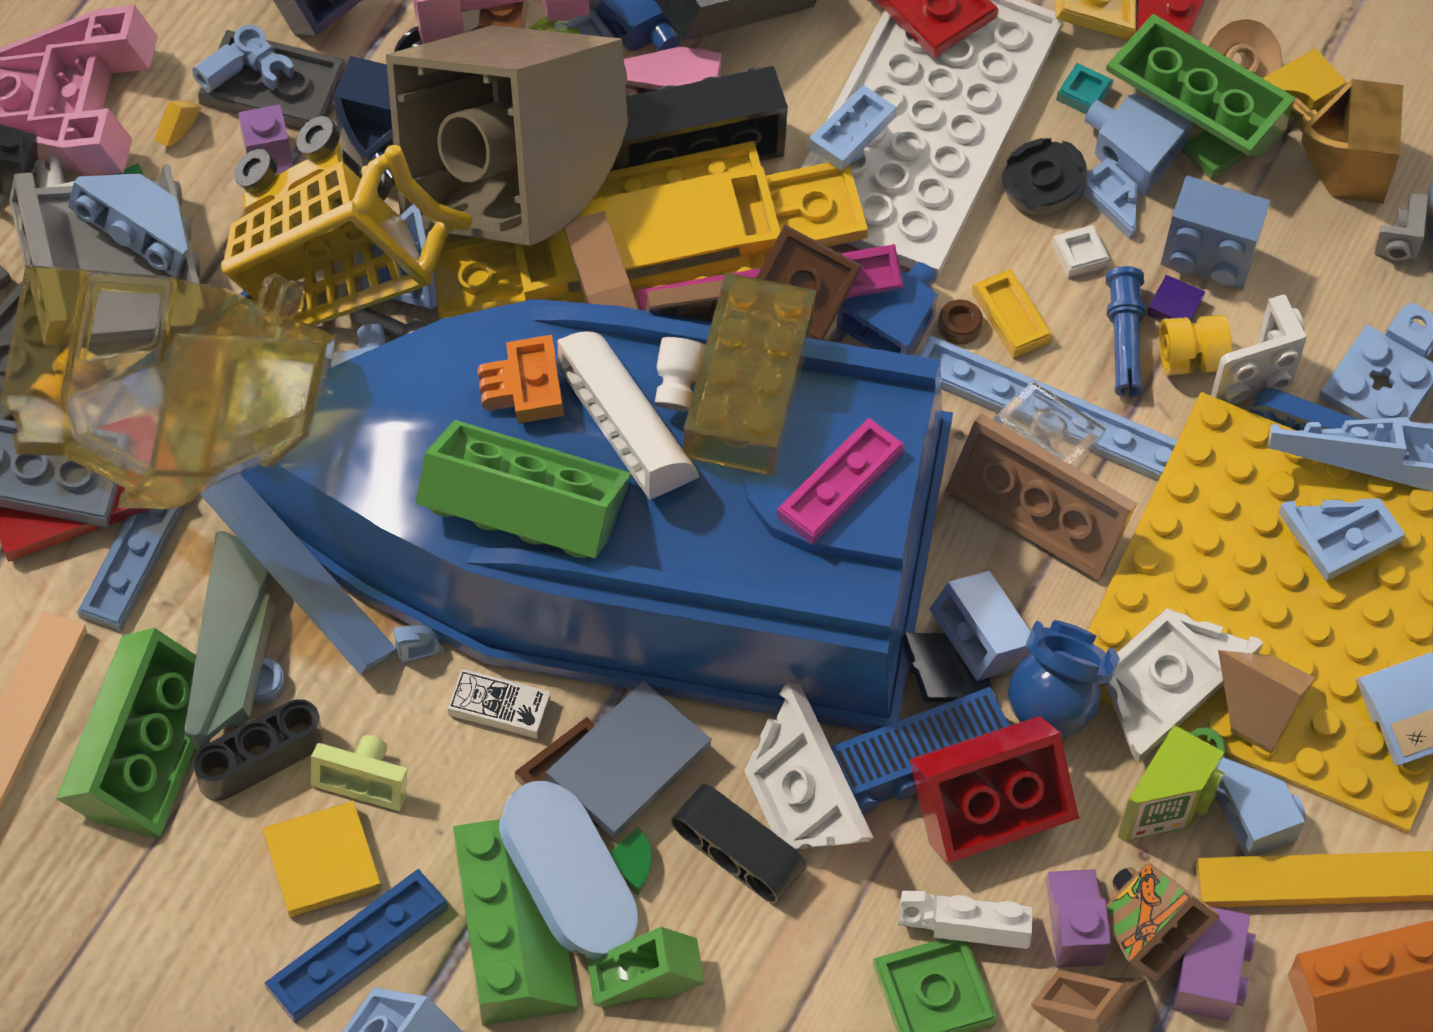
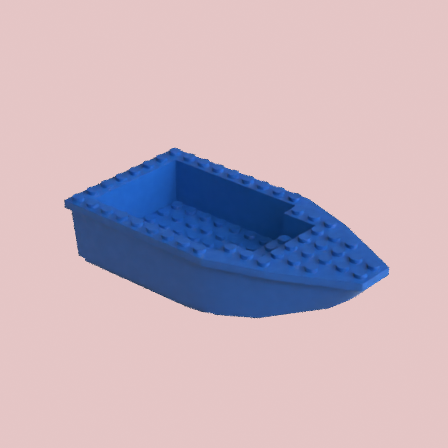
(692, 586)

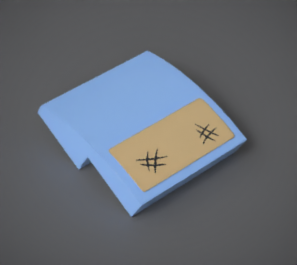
(1403, 706)

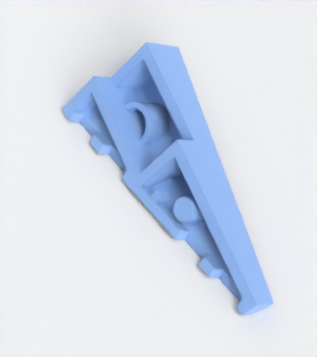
(1376, 447)

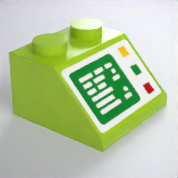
(1174, 787)

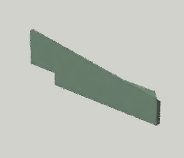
(230, 641)

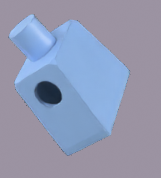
(1139, 137)

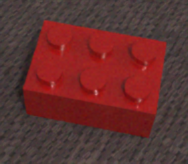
(994, 789)

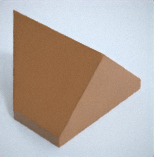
(1261, 695)
(1084, 1001)

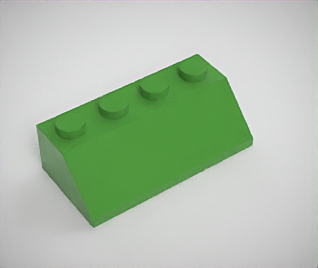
(1204, 86)
(522, 489)
(135, 737)
(513, 952)

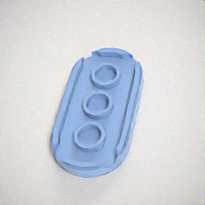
(567, 869)

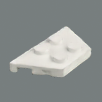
(1168, 676)
(802, 781)

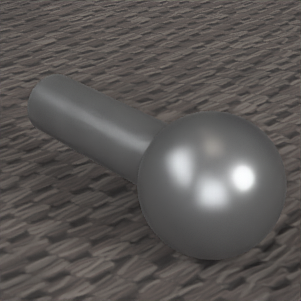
(390, 325)

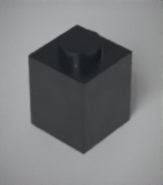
(17, 155)

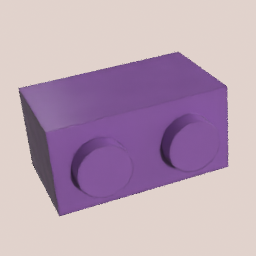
(1211, 968)

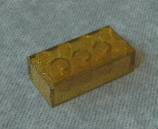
(749, 374)

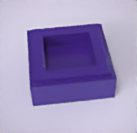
(1175, 300)

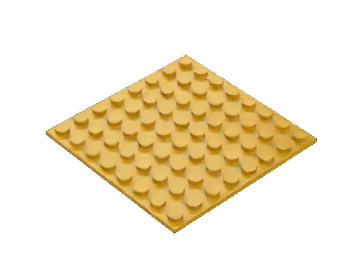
(1229, 559)

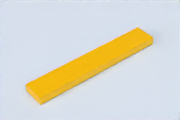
(1315, 879)

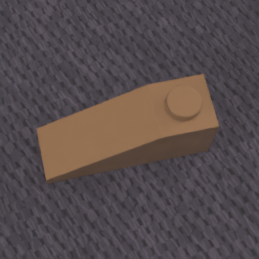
(598, 261)

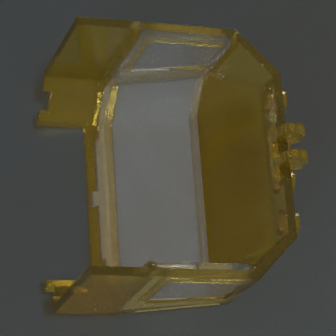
(161, 378)

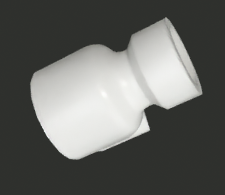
(679, 366)

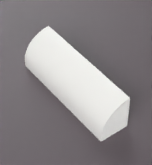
(624, 414)

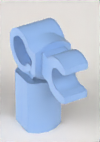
(248, 49)

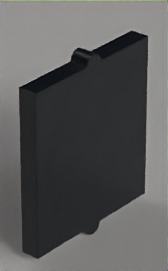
(939, 668)

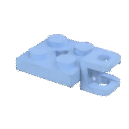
(1397, 355)

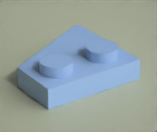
(1341, 532)

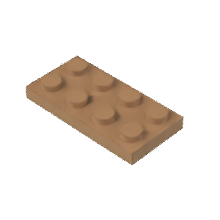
(1040, 496)

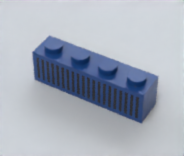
(879, 761)

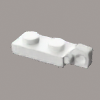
(967, 919)

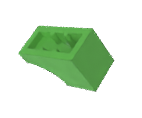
(646, 967)

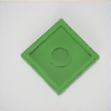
(935, 988)

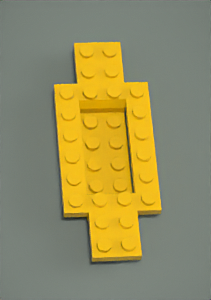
(658, 217)

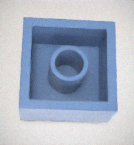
(1214, 232)

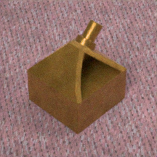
(1354, 139)

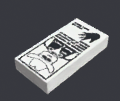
(499, 703)

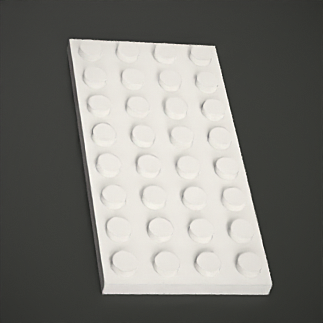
(947, 129)

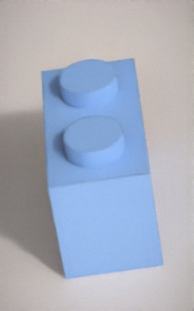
(982, 625)

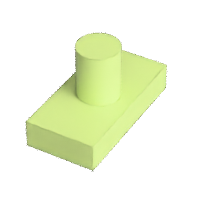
(360, 773)

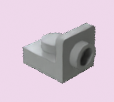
(1406, 237)

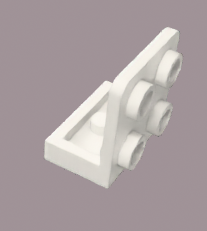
(1269, 362)

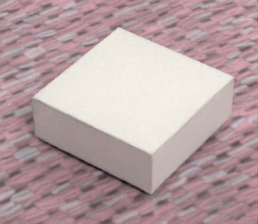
(1080, 251)

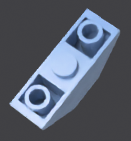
(134, 215)

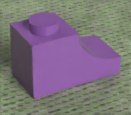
(266, 130)
(1077, 918)

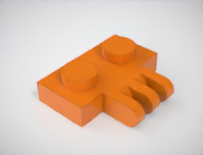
(524, 380)

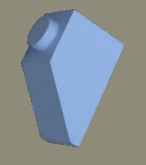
(1258, 808)

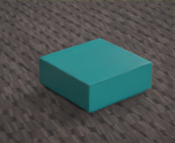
(1084, 88)

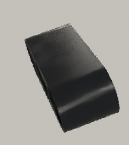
(267, 730)
(739, 843)

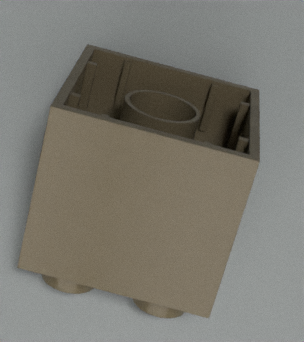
(509, 125)

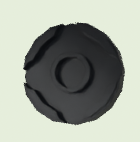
(1045, 176)

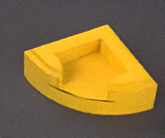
(176, 121)

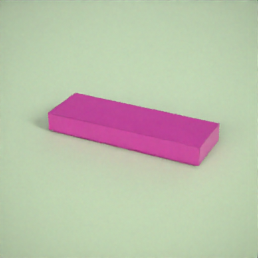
(840, 481)

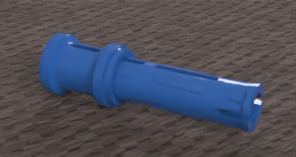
(1126, 313)

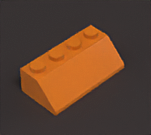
(1368, 983)

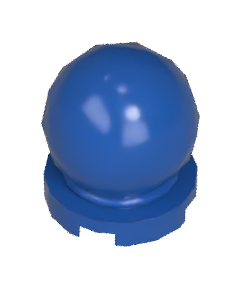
(1061, 677)

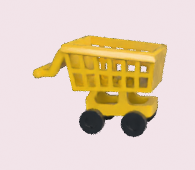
(326, 215)

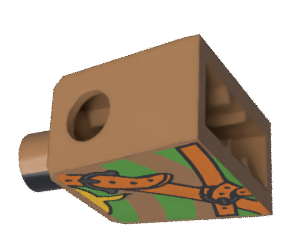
(1155, 919)

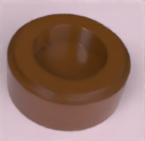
(960, 321)

